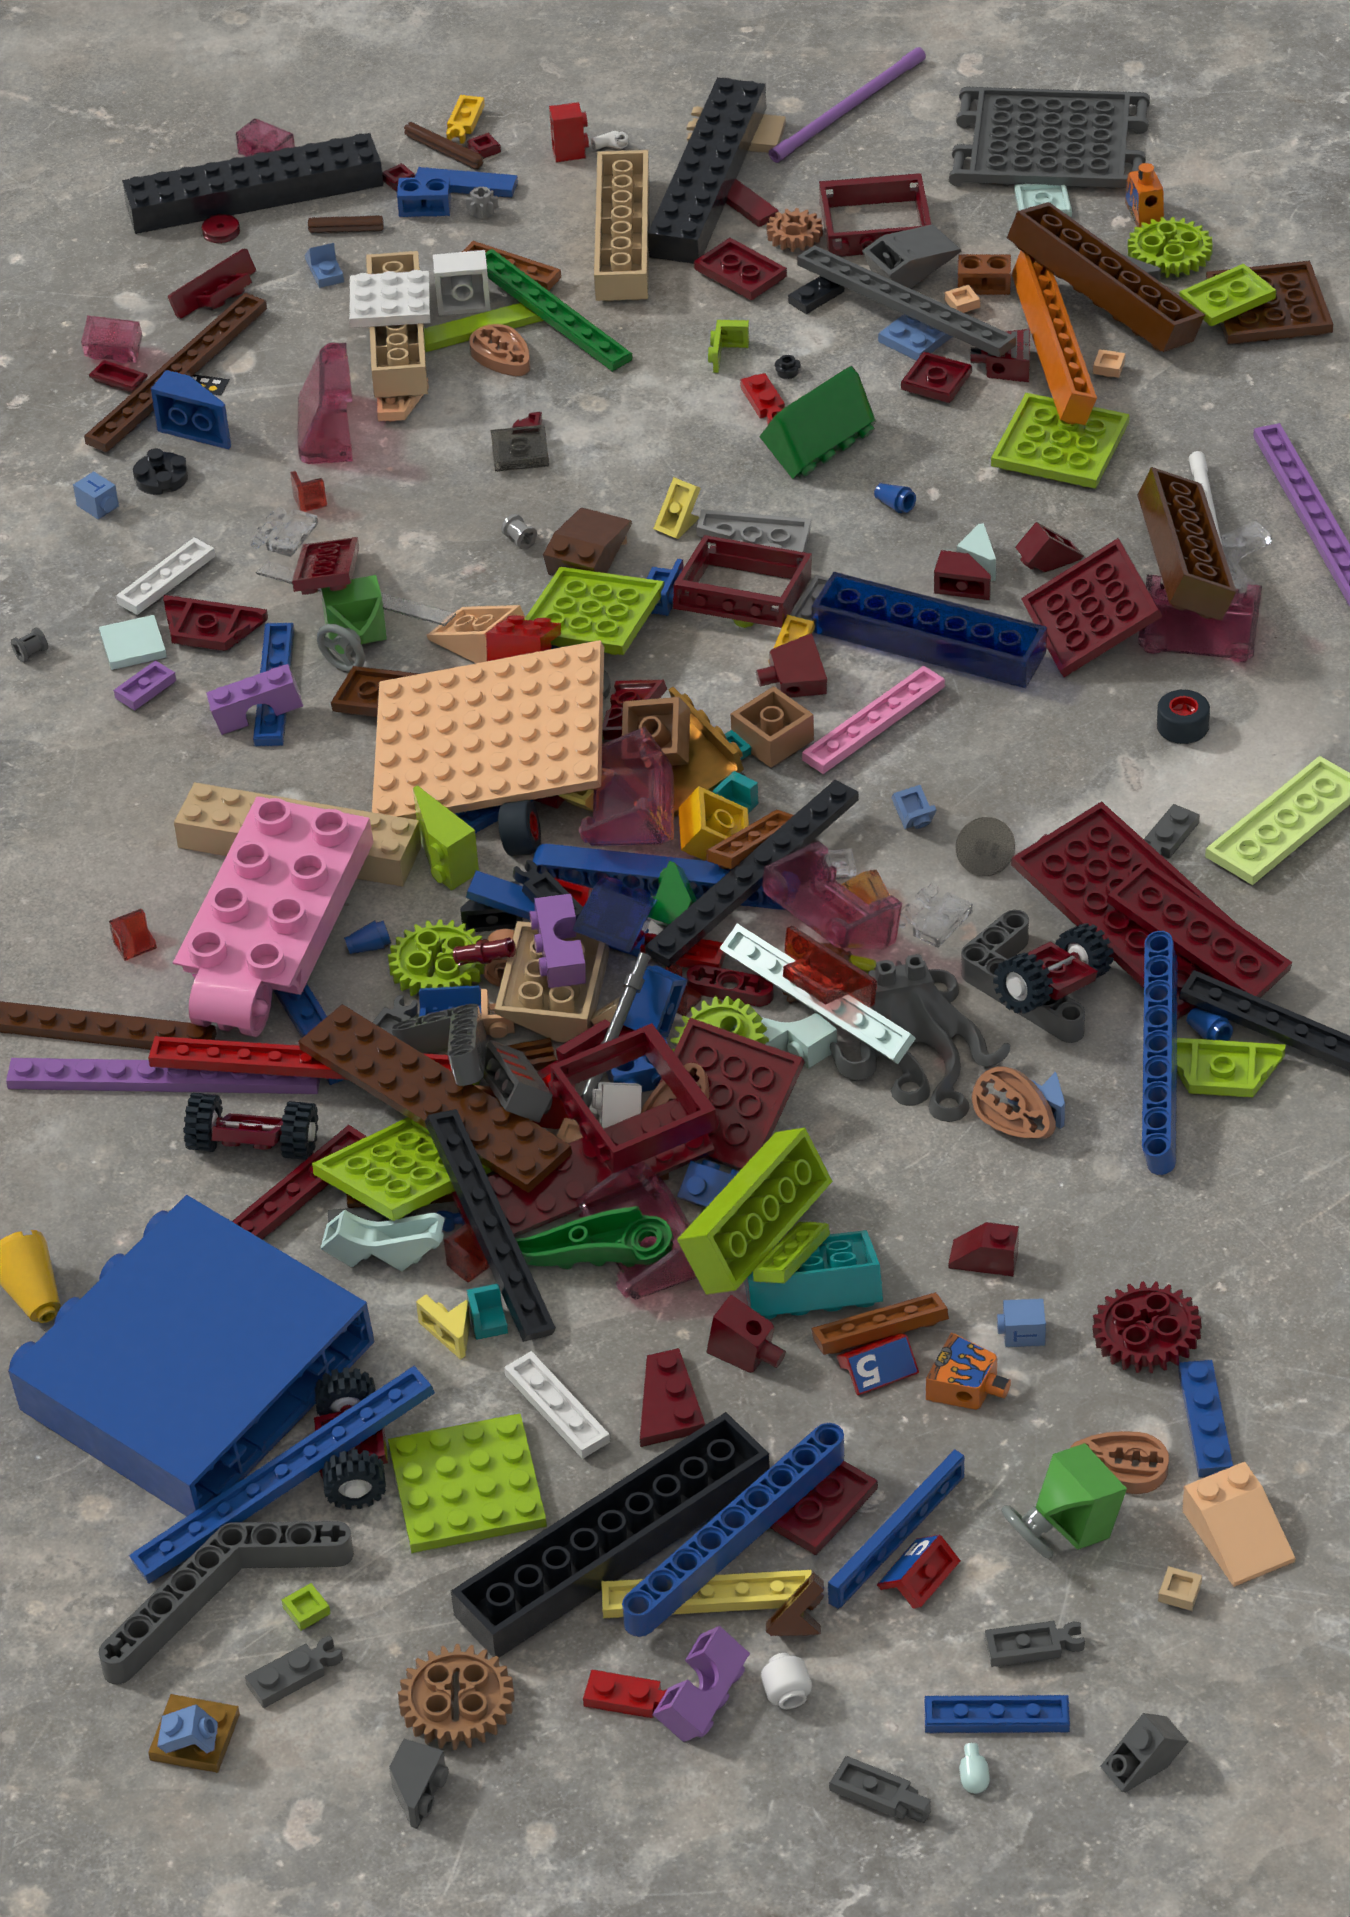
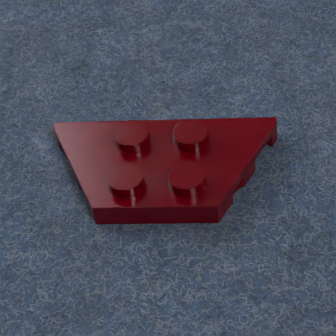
(210, 623)

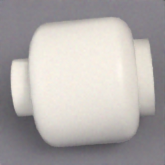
(786, 1681)

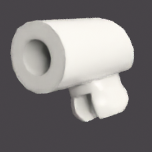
(612, 139)

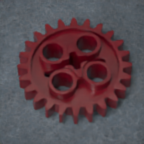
(1147, 1327)

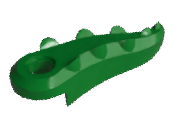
(600, 1238)

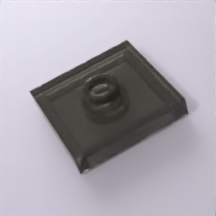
(519, 448)

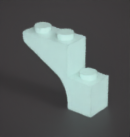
(804, 1038)
(394, 1242)

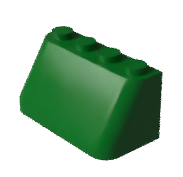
(820, 424)

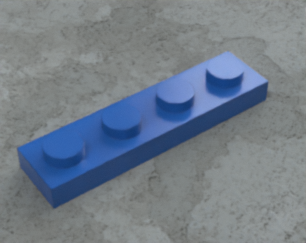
(1205, 1417)

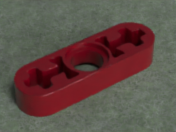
(709, 989)

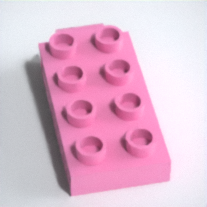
(270, 910)

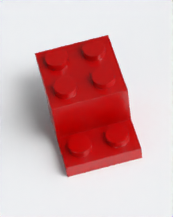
(520, 637)

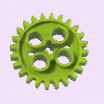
(1171, 245)
(420, 951)
(726, 1016)

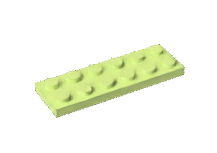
(1283, 821)

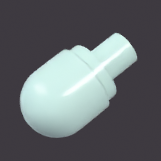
(974, 1770)

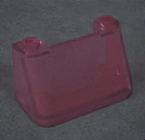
(323, 408)
(1192, 634)
(634, 795)
(811, 893)
(643, 1188)

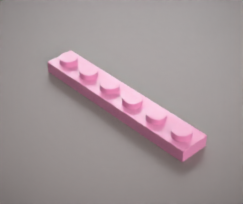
(873, 719)

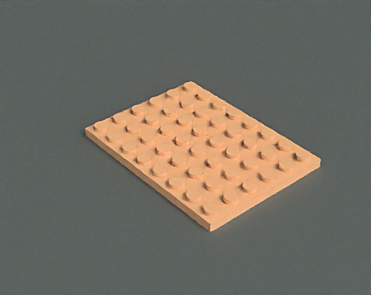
(491, 731)

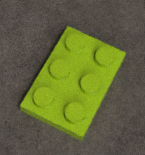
(1228, 294)

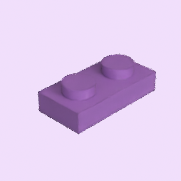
(144, 685)

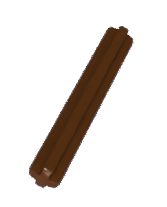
(443, 145)

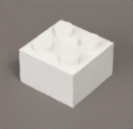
(461, 282)

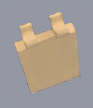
(766, 137)

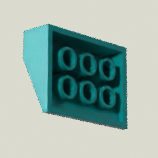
(834, 1276)

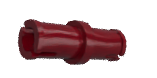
(484, 951)

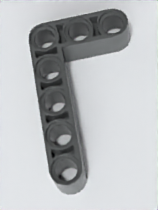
(1001, 941)
(453, 1029)

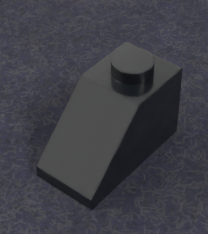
(487, 918)

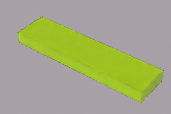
(791, 1252)

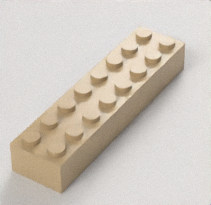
(622, 225)
(397, 350)
(216, 813)

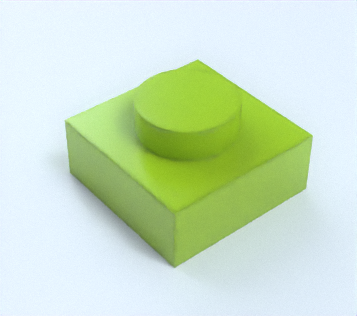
(306, 1606)

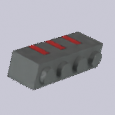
(516, 1082)

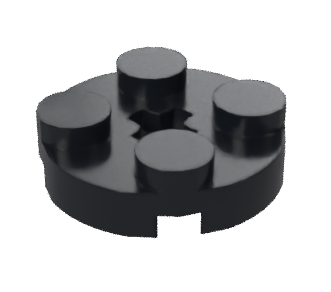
(160, 472)

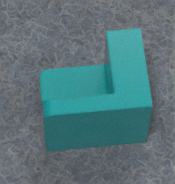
(739, 790)
(486, 1311)

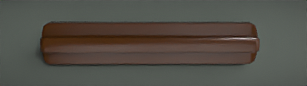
(345, 224)

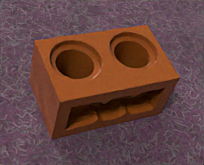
(985, 273)

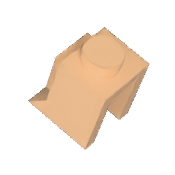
(493, 1023)

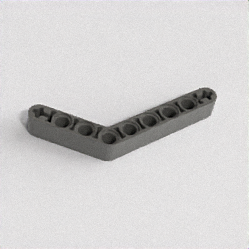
(207, 1572)

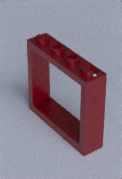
(866, 192)
(735, 603)
(611, 1055)

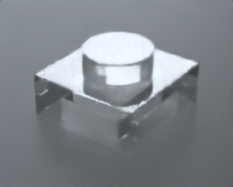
(843, 861)

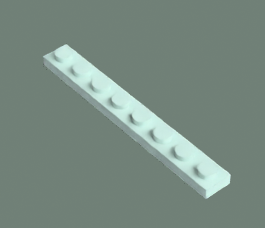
(844, 1012)

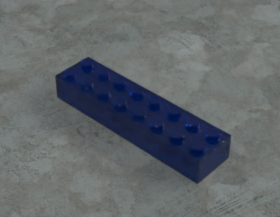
(929, 629)

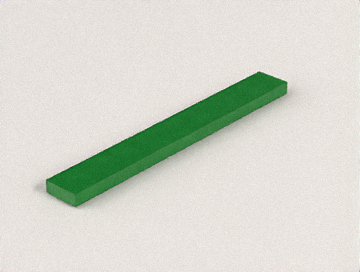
(556, 312)

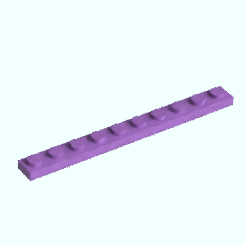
(1307, 502)
(139, 1076)

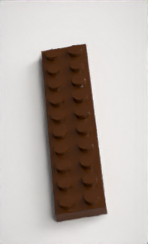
(423, 1087)

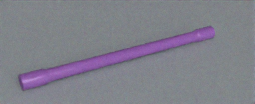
(788, 145)

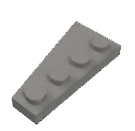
(759, 529)

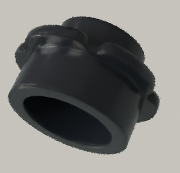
(787, 366)

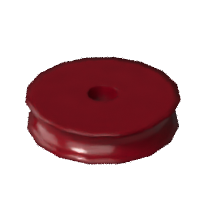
(220, 228)

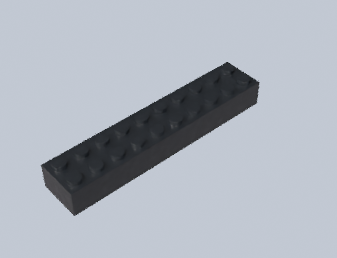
(707, 170)
(253, 182)
(609, 1535)

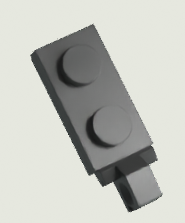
(879, 1790)

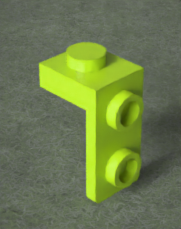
(728, 335)

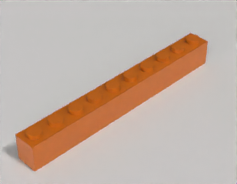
(1054, 340)

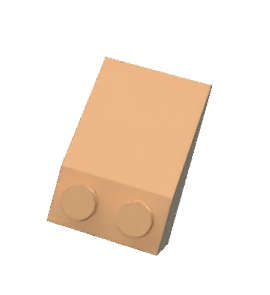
(468, 630)
(1237, 1523)

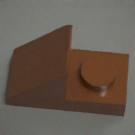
(791, 1617)

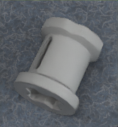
(516, 528)

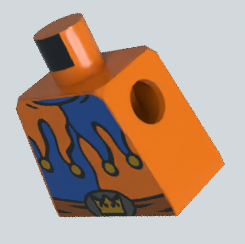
(1141, 188)
(964, 1375)

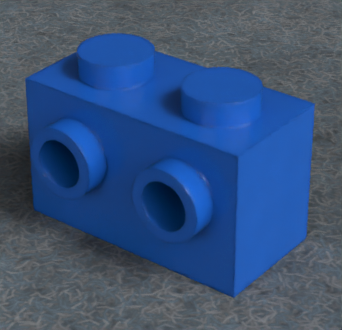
(657, 1000)

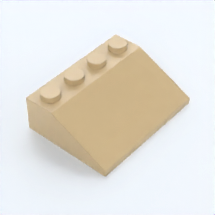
(556, 1011)

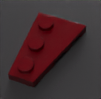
(628, 691)
(668, 1400)

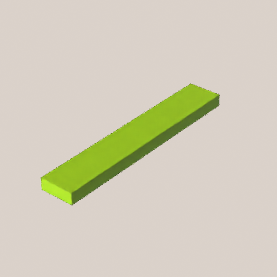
(461, 329)

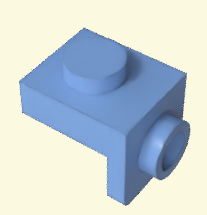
(913, 807)
(186, 1728)

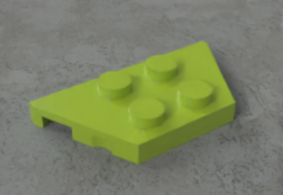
(1226, 1066)

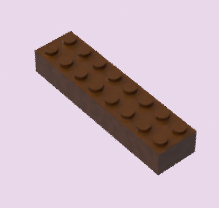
(1105, 276)
(1186, 544)

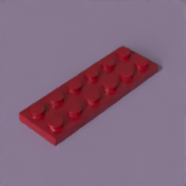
(325, 565)
(1199, 931)

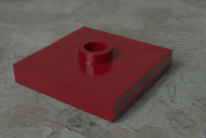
(936, 377)

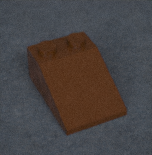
(586, 542)

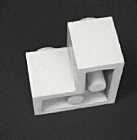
(616, 1102)

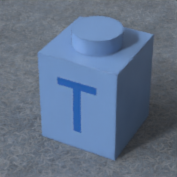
(95, 495)
(1022, 1323)

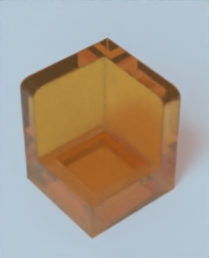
(867, 886)

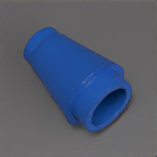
(896, 497)
(368, 938)
(1209, 1025)

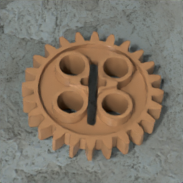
(489, 1695)

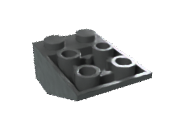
(910, 254)

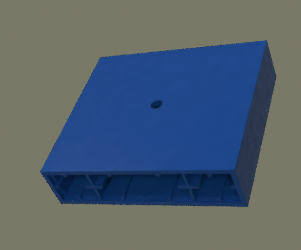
(190, 1355)

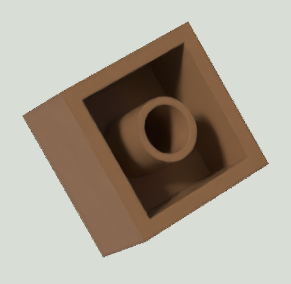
(665, 720)
(773, 726)

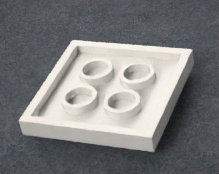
(389, 298)

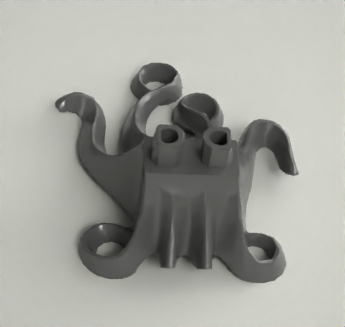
(914, 1003)

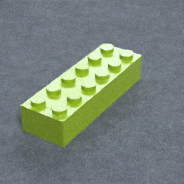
(754, 1211)

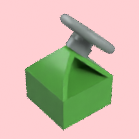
(351, 619)
(1075, 1498)

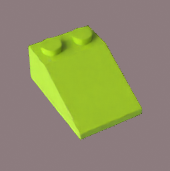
(446, 841)

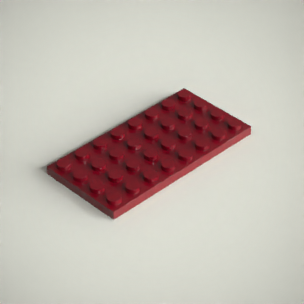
(1084, 864)

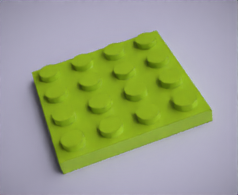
(1055, 450)
(597, 607)
(389, 1170)
(466, 1483)

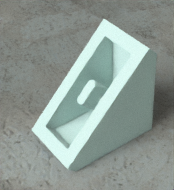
(979, 547)

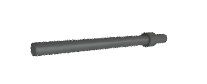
(632, 984)

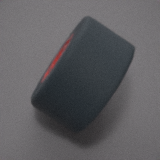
(1183, 716)
(519, 827)

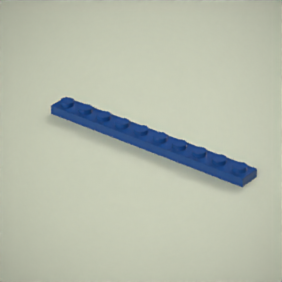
(282, 1473)

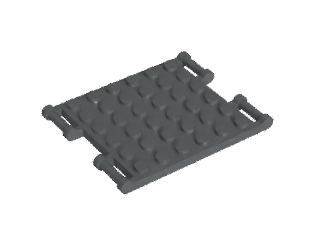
(1049, 136)

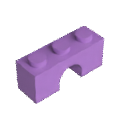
(271, 687)
(561, 960)
(719, 1664)

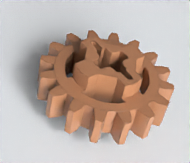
(794, 229)

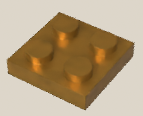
(192, 1755)

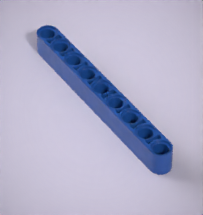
(635, 870)
(1160, 1053)
(733, 1530)

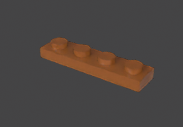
(543, 274)
(739, 845)
(880, 1323)

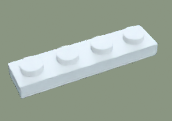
(165, 576)
(557, 1405)

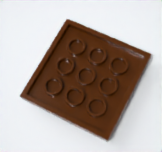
(1293, 313)

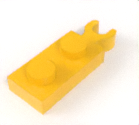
(464, 117)

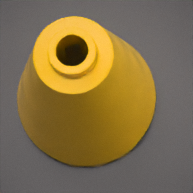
(29, 1275)

